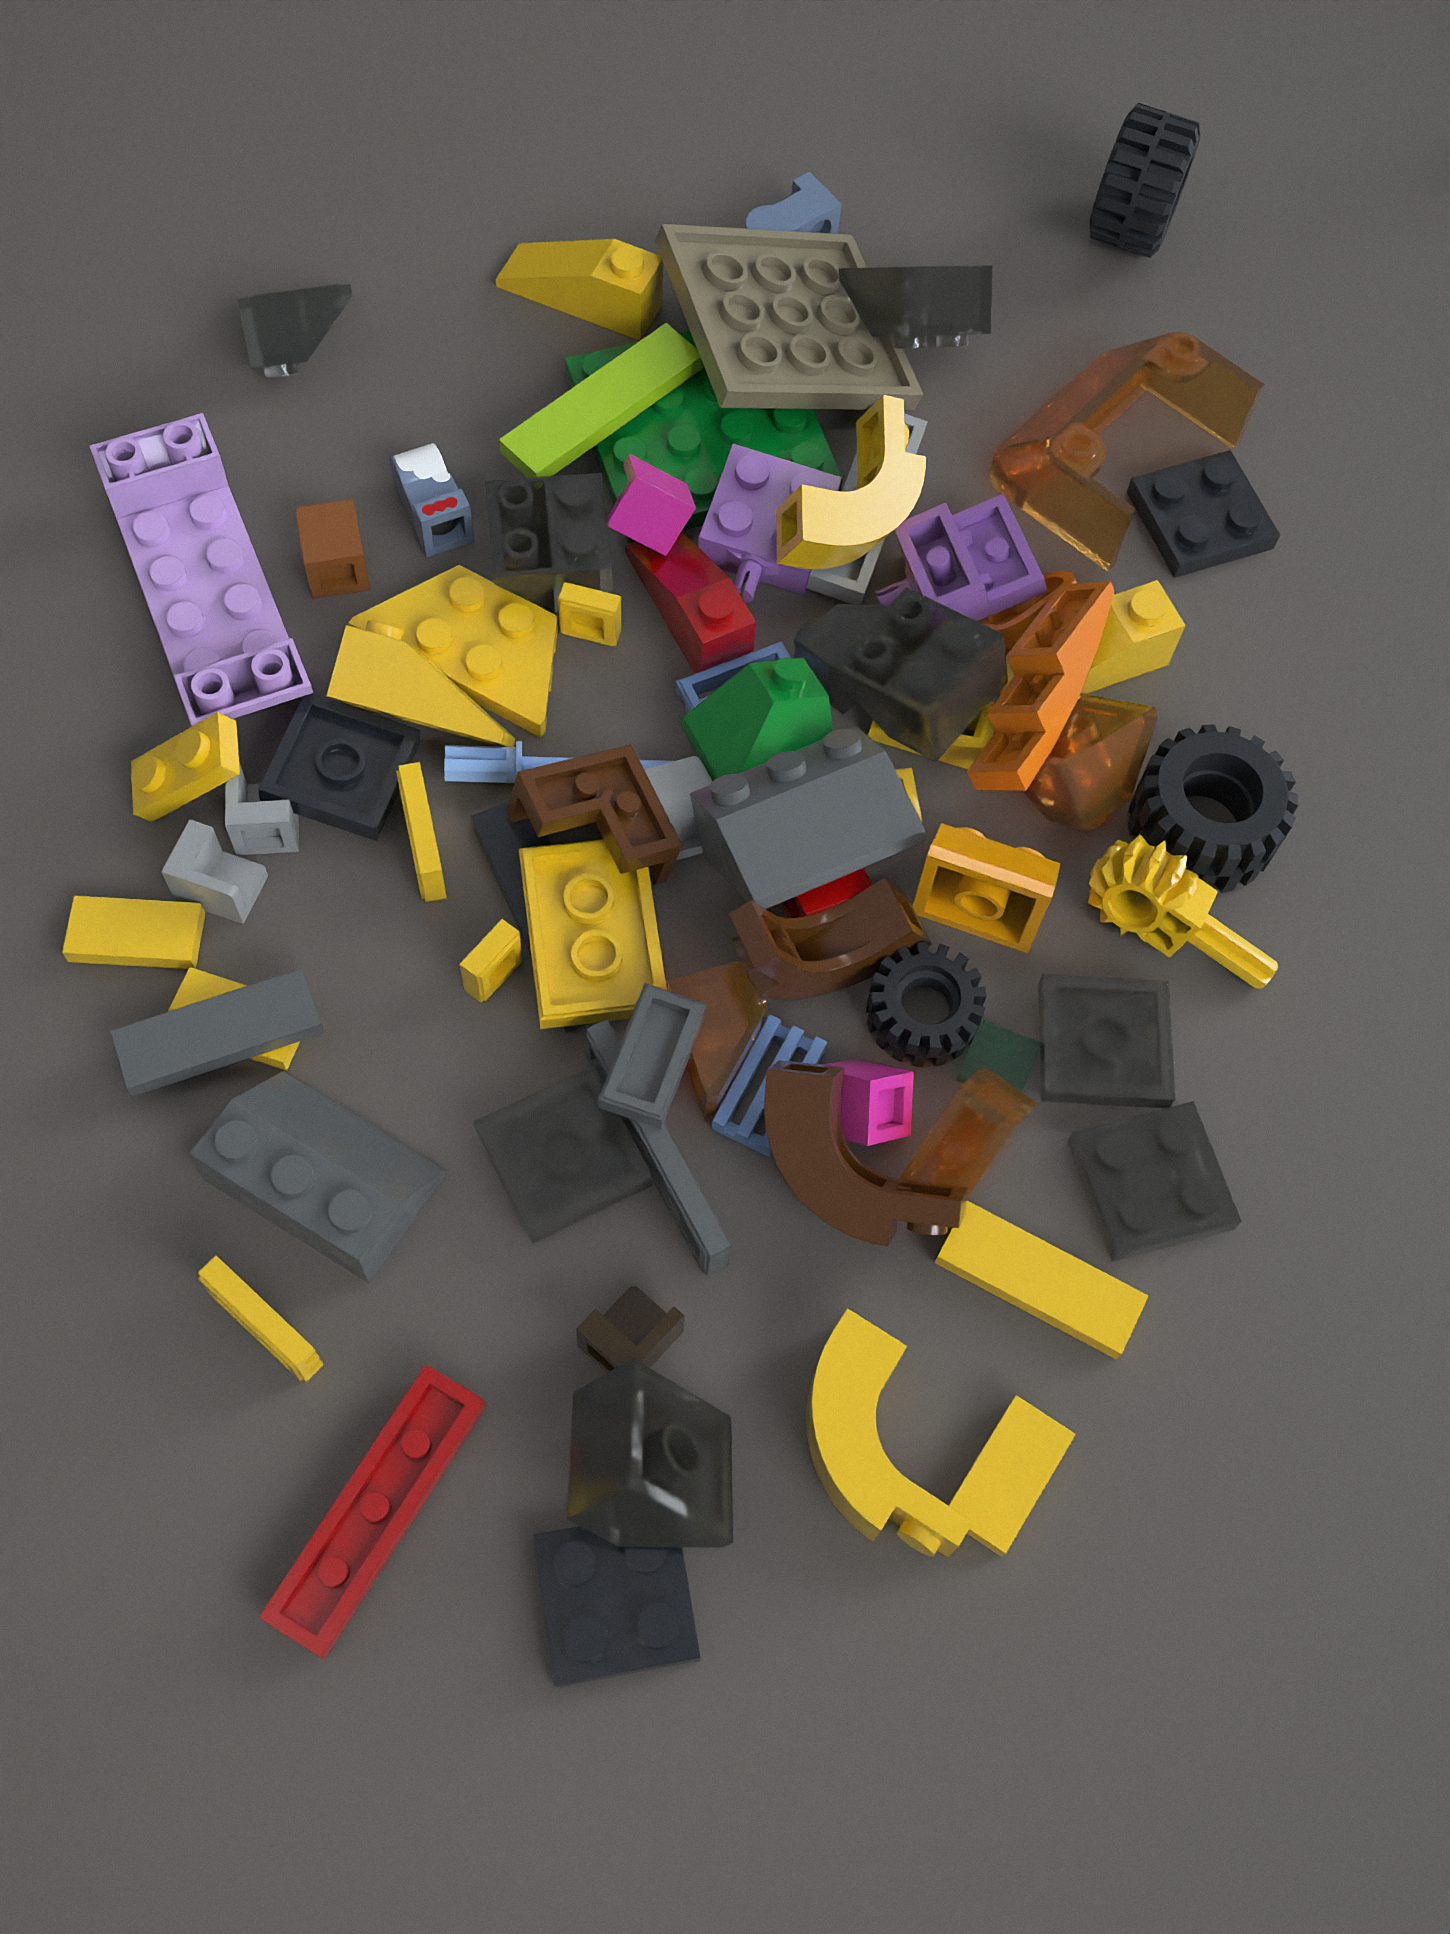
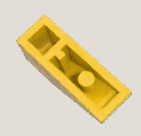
(590, 280)
(1135, 639)
(398, 681)

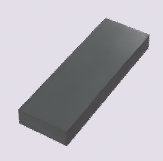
(216, 1032)

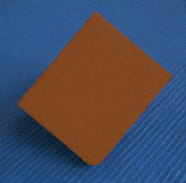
(332, 548)

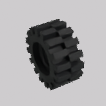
(932, 971)

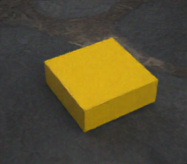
(589, 614)
(491, 961)

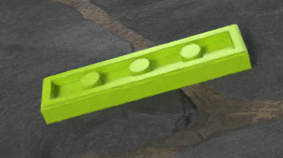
(601, 403)

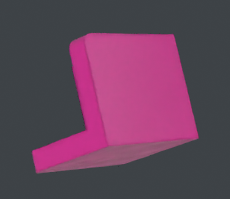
(651, 506)
(875, 1101)

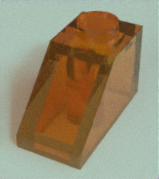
(726, 1031)
(971, 1133)

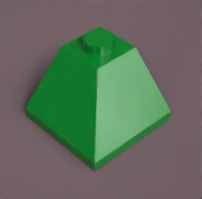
(758, 715)

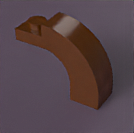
(827, 948)
(827, 1174)

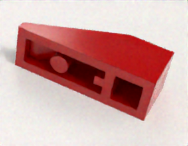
(696, 602)

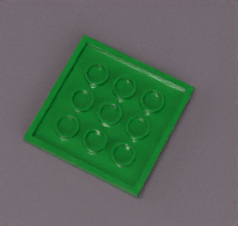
(693, 435)

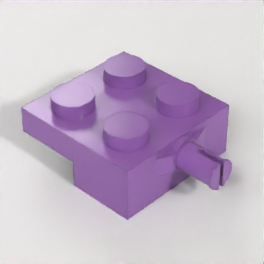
(742, 518)
(967, 559)

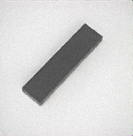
(667, 1167)

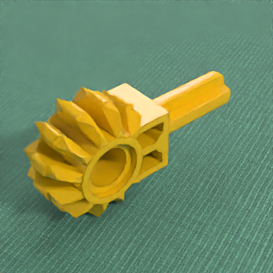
(1168, 905)

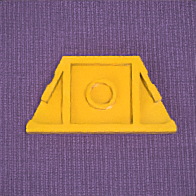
(480, 639)

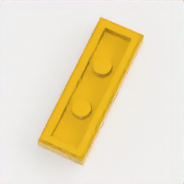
(1042, 1280)

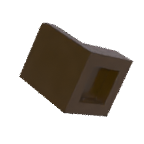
(629, 1331)

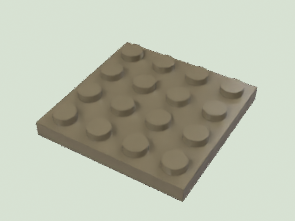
(779, 321)

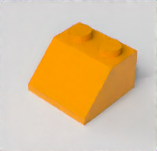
(985, 887)

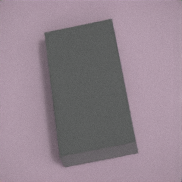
(652, 1056)

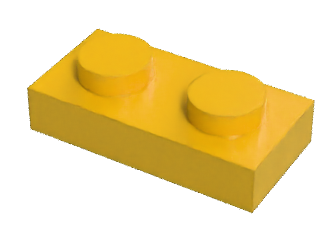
(185, 767)

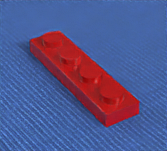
(373, 1512)

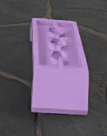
(199, 571)

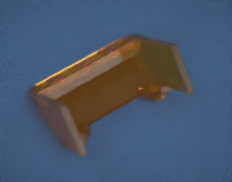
(1057, 452)

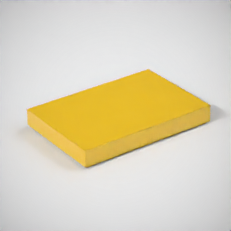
(588, 933)

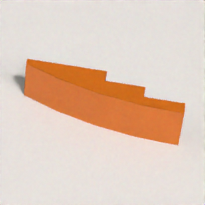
(1049, 676)

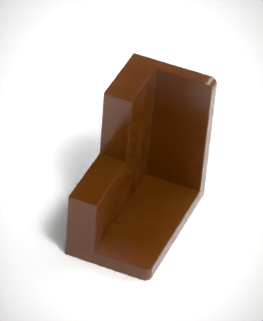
(606, 791)

